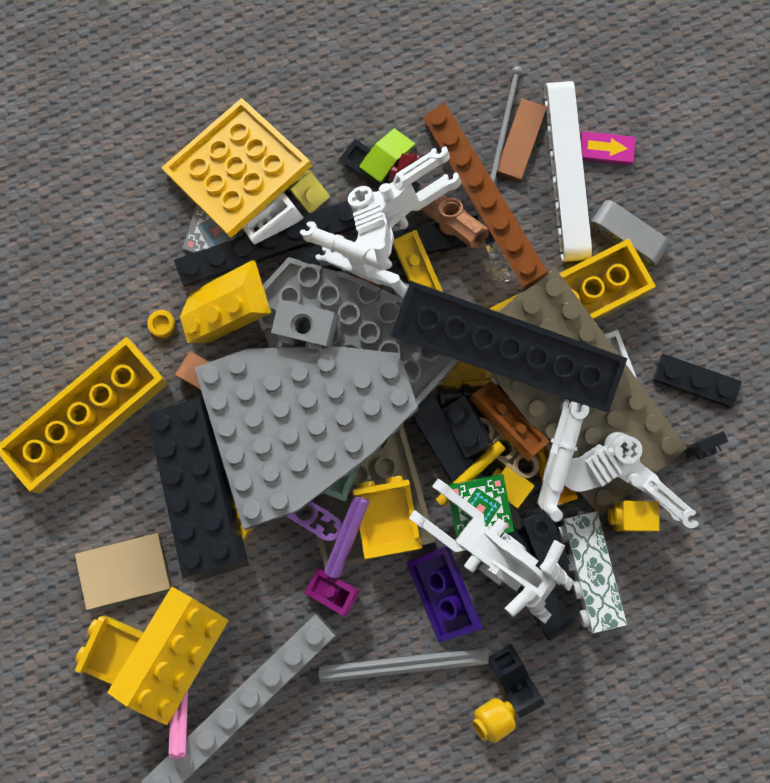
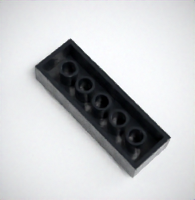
(196, 491)

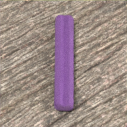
(346, 537)

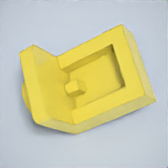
(308, 192)

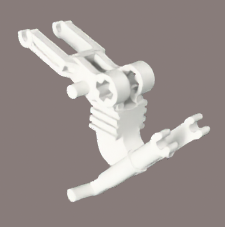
(375, 221)
(600, 467)
(502, 557)

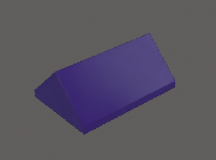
(444, 594)

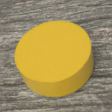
(161, 324)

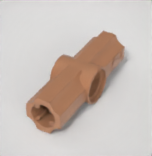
(456, 221)

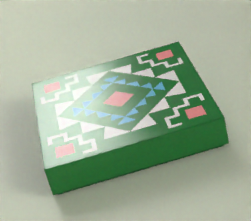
(487, 496)

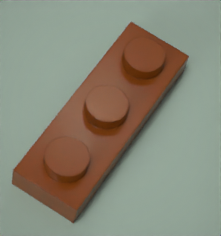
(509, 420)

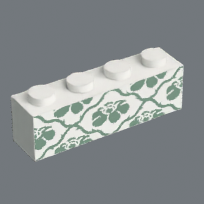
(592, 572)

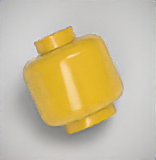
(494, 720)

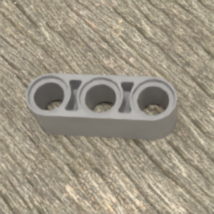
(619, 225)

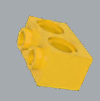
(634, 516)

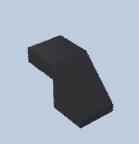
(515, 681)

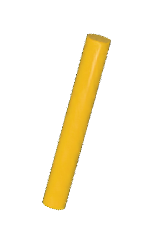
(476, 468)

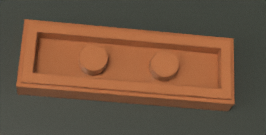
(521, 140)

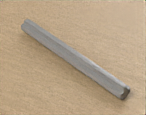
(403, 665)

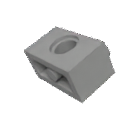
(289, 317)

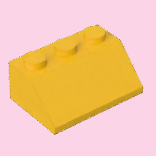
(224, 305)

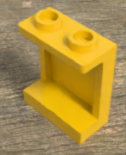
(386, 521)
(107, 648)

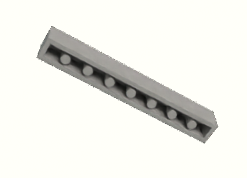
(245, 701)

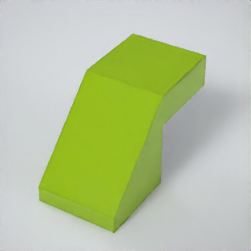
(386, 154)

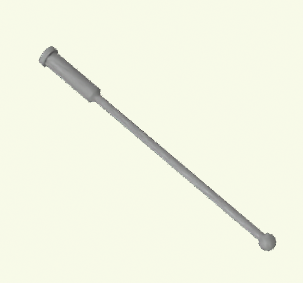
(516, 72)

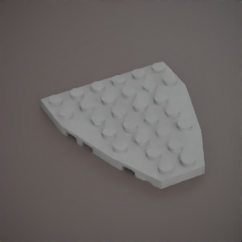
(363, 323)
(300, 420)

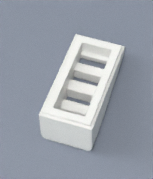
(279, 215)

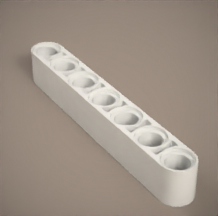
(568, 171)

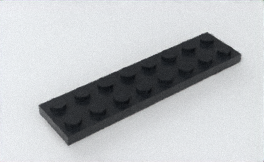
(508, 346)

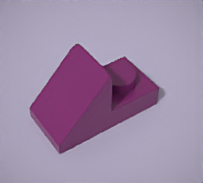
(332, 592)

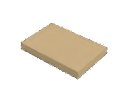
(123, 571)

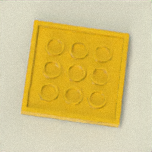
(236, 167)

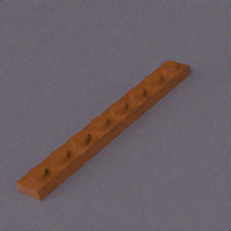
(486, 197)

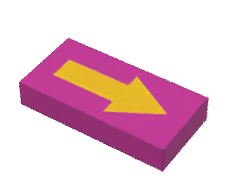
(607, 148)

